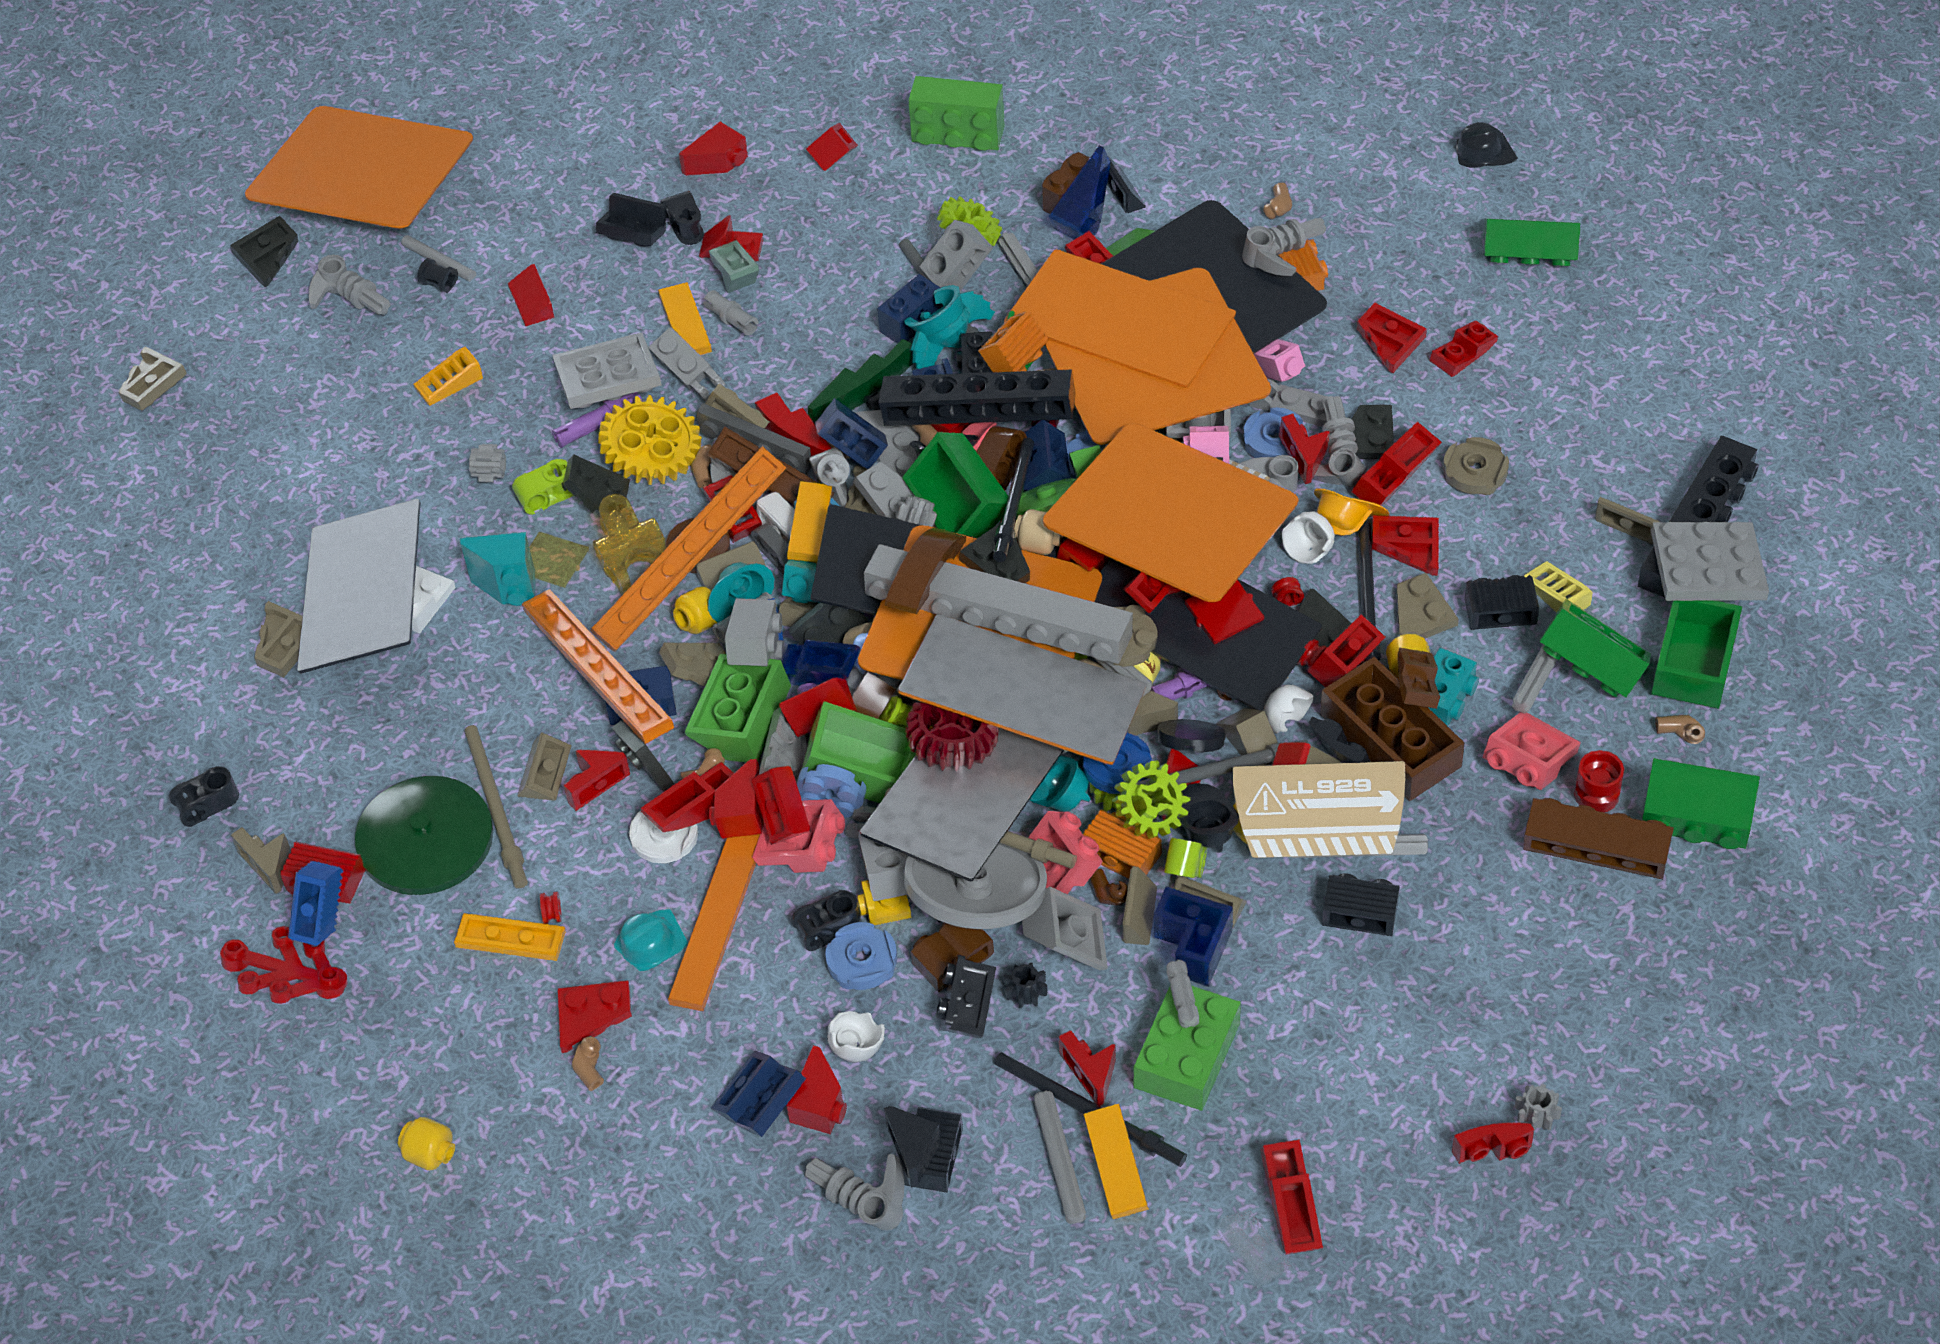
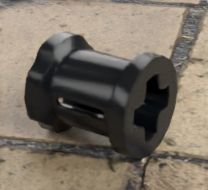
(437, 275)

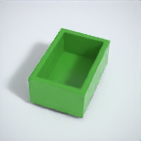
(956, 113)
(860, 744)
(1186, 1061)

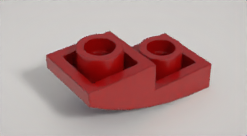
(1467, 346)
(1502, 1138)

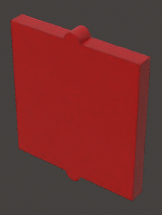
(1227, 616)

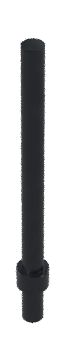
(1005, 533)
(1367, 580)
(1149, 1141)

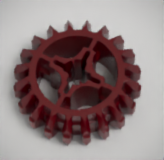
(951, 738)

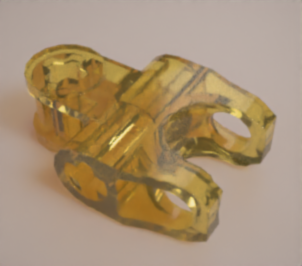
(625, 540)

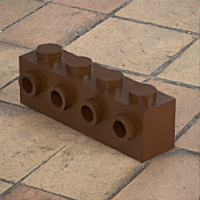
(1598, 837)

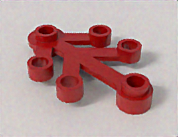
(325, 980)

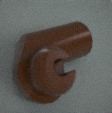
(1108, 893)

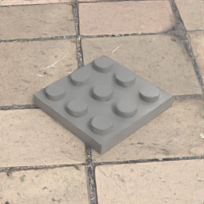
(606, 370)
(1709, 561)

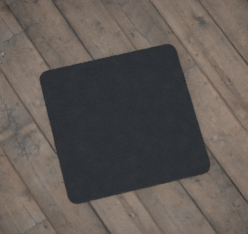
(1215, 240)

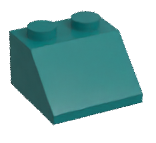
(501, 566)

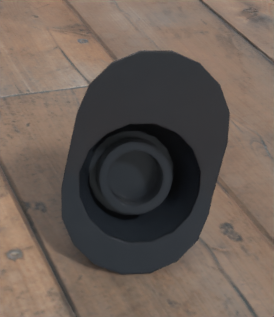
(1483, 146)
(1209, 816)

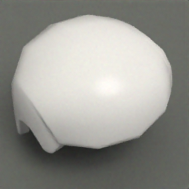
(1307, 532)
(1285, 704)
(850, 1028)

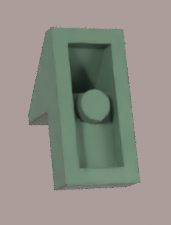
(735, 265)

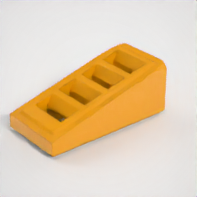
(453, 384)

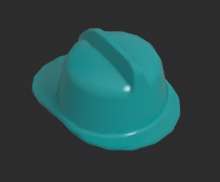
(738, 582)
(1066, 786)
(650, 939)

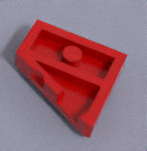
(1390, 335)
(1408, 540)
(591, 1010)

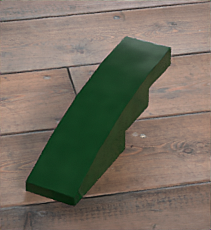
(852, 386)

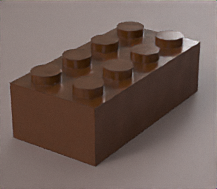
(1374, 716)

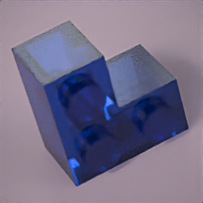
(1198, 929)

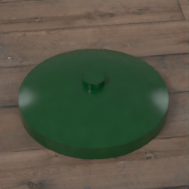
(424, 835)

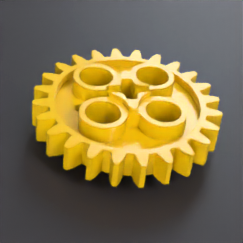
(644, 439)

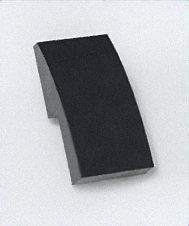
(1335, 742)

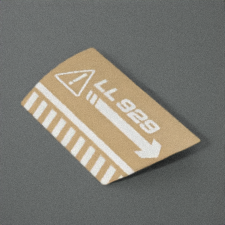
(1320, 808)

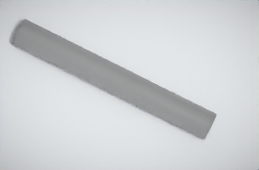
(441, 259)

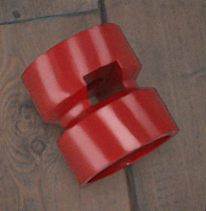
(1599, 780)

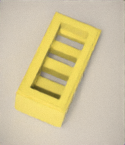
(1580, 593)

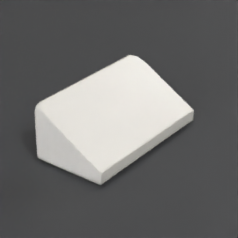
(776, 512)

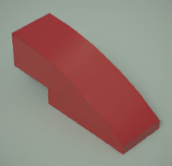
(789, 424)
(1396, 465)
(687, 800)
(1291, 1197)

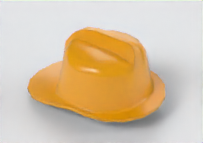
(1346, 513)

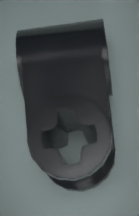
(684, 217)
(206, 795)
(826, 918)

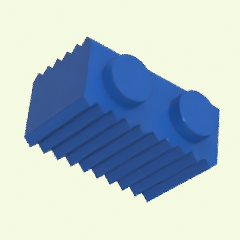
(315, 903)

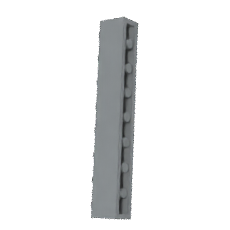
(1012, 607)

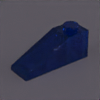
(1083, 202)

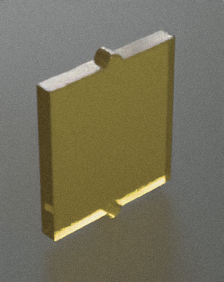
(556, 558)

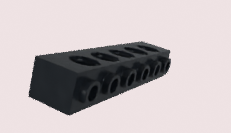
(977, 397)
(1708, 497)

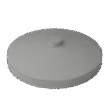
(1000, 895)

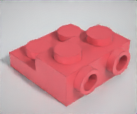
(1530, 750)
(1064, 833)
(810, 850)

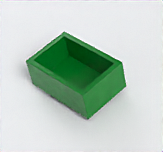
(958, 484)
(1697, 651)

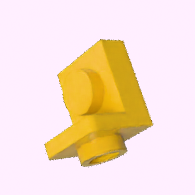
(882, 910)

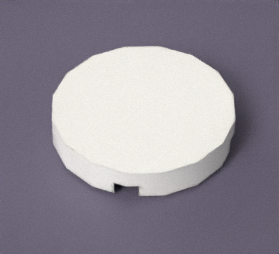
(658, 845)

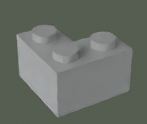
(753, 633)

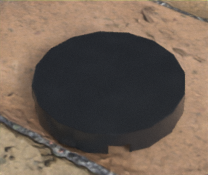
(1191, 733)

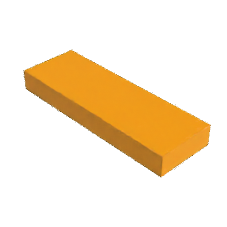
(684, 316)
(809, 521)
(510, 937)
(1116, 1161)

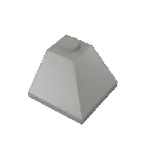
(1068, 928)

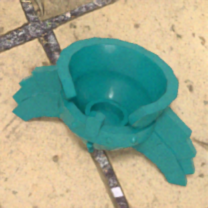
(946, 324)

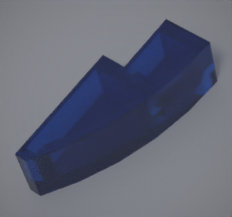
(818, 661)

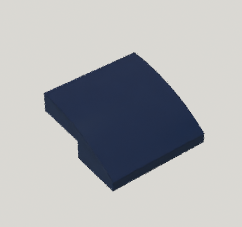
(758, 1093)

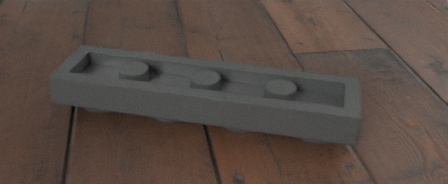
(792, 453)

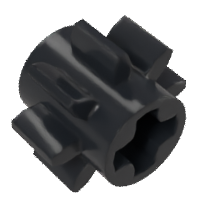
(1025, 985)

